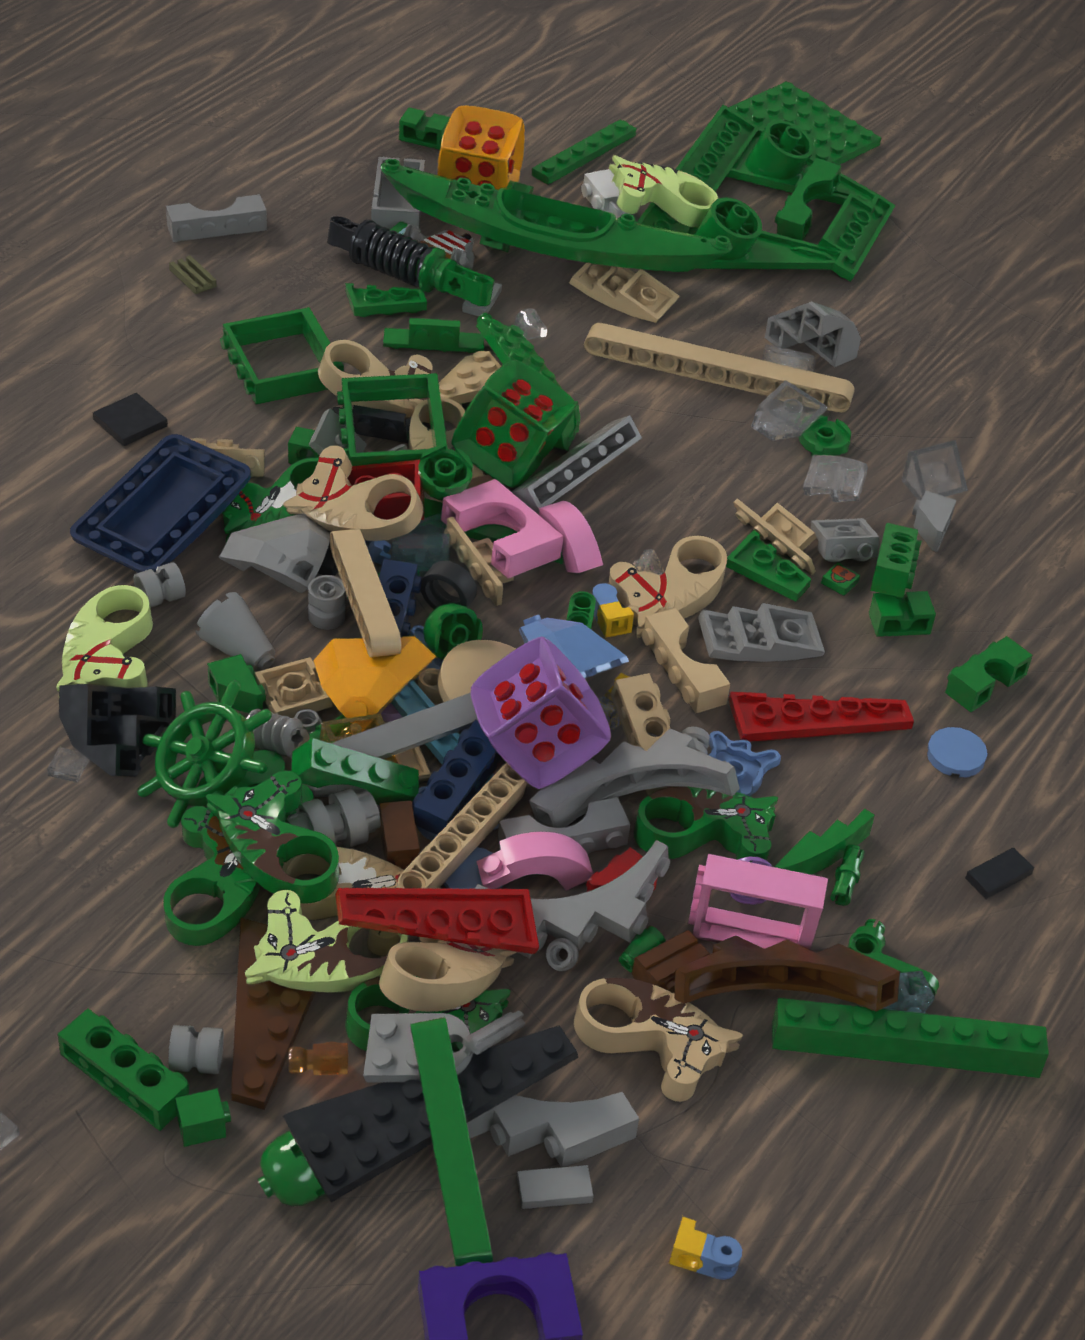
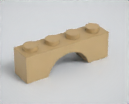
(699, 683)

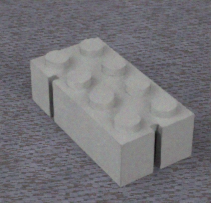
(388, 204)

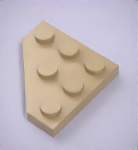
(468, 377)

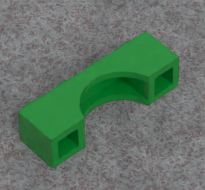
(818, 181)
(329, 764)

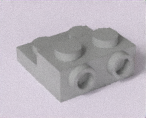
(845, 539)

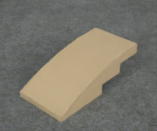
(625, 291)

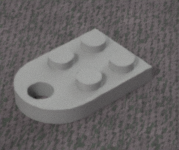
(391, 1046)

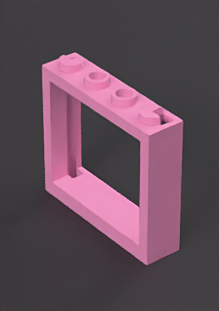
(761, 883)

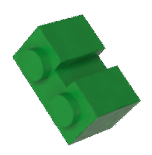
(422, 130)
(902, 616)

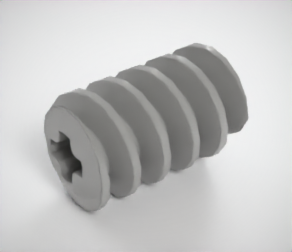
(280, 734)

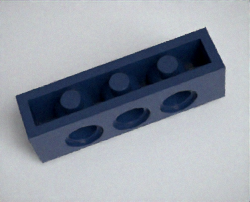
(402, 579)
(457, 781)

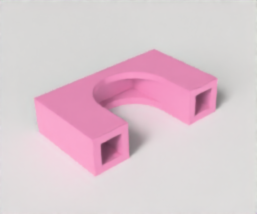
(493, 503)

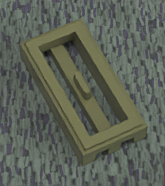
(196, 273)

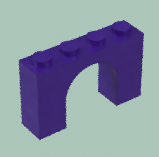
(538, 1282)

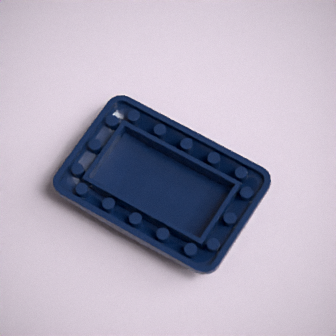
(161, 504)

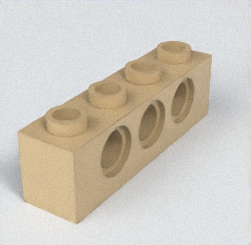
(640, 692)

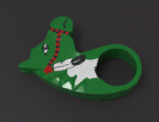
(263, 505)

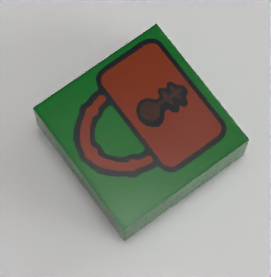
(840, 579)

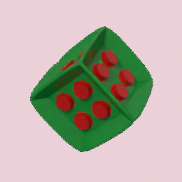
(513, 423)

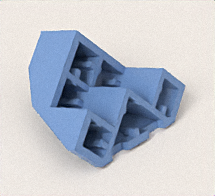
(577, 642)

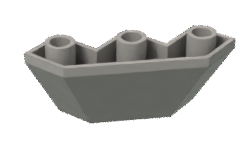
(283, 549)

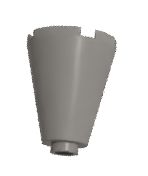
(236, 631)

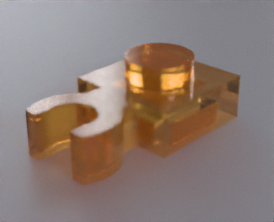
(324, 1059)

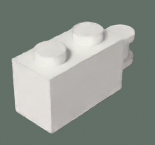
(602, 192)

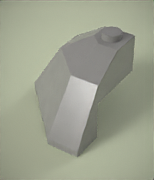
(820, 328)

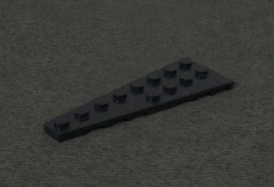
(387, 1122)

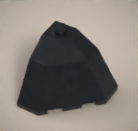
(111, 722)

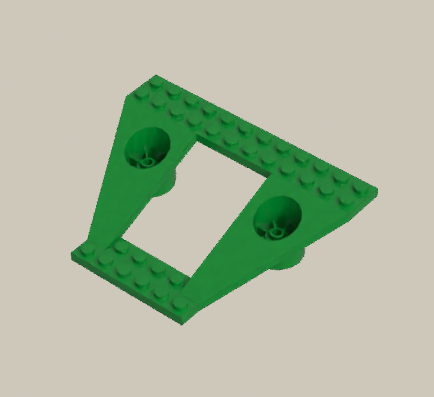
(777, 160)

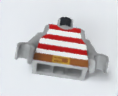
(455, 246)

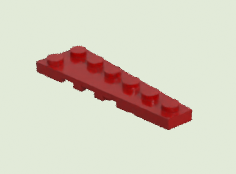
(786, 717)
(464, 916)

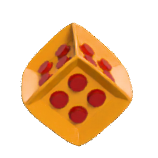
(482, 146)

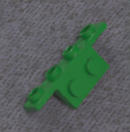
(433, 335)

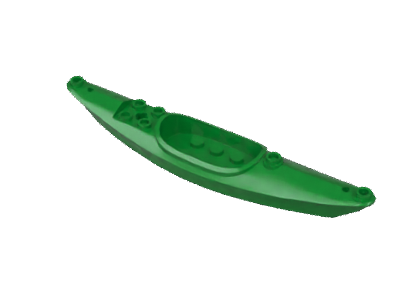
(552, 225)

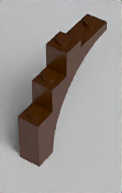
(788, 966)

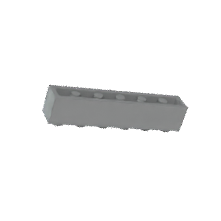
(578, 463)

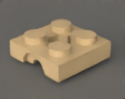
(287, 701)

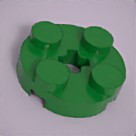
(826, 437)

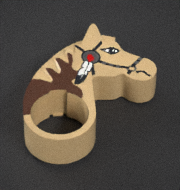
(678, 1031)

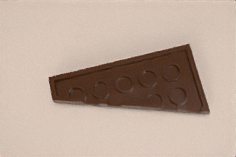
(265, 1025)

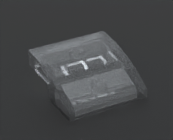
(835, 476)

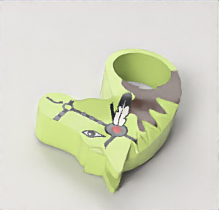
(309, 959)

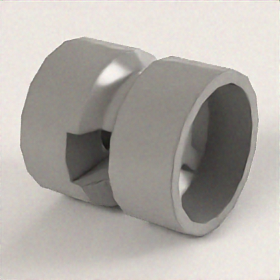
(163, 584)
(326, 602)
(196, 1049)

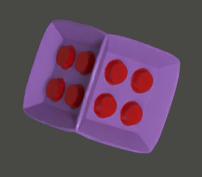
(540, 713)

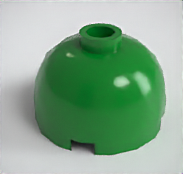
(444, 471)
(449, 627)
(288, 1173)

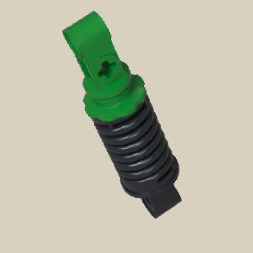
(408, 260)

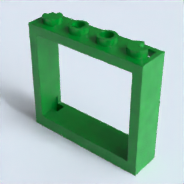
(269, 328)
(389, 388)

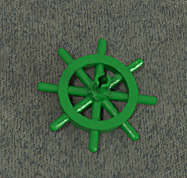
(204, 752)

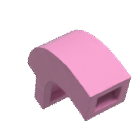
(579, 543)
(536, 854)

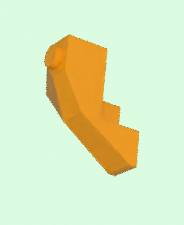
(364, 683)

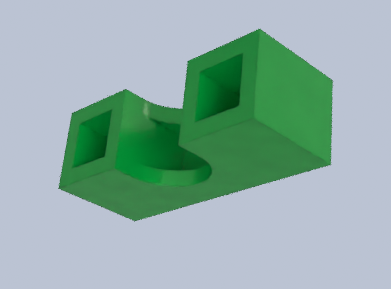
(974, 681)

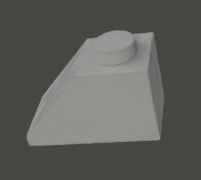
(933, 518)

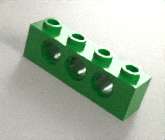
(896, 560)
(81, 1046)

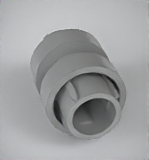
(345, 819)

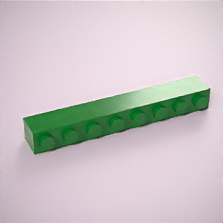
(909, 1037)

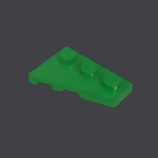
(376, 301)
(767, 568)

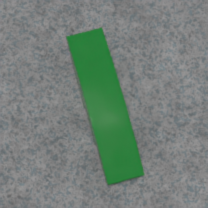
(817, 852)

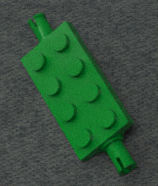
(511, 344)

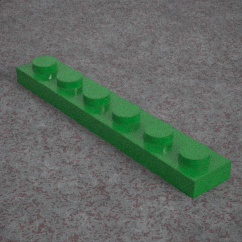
(583, 152)

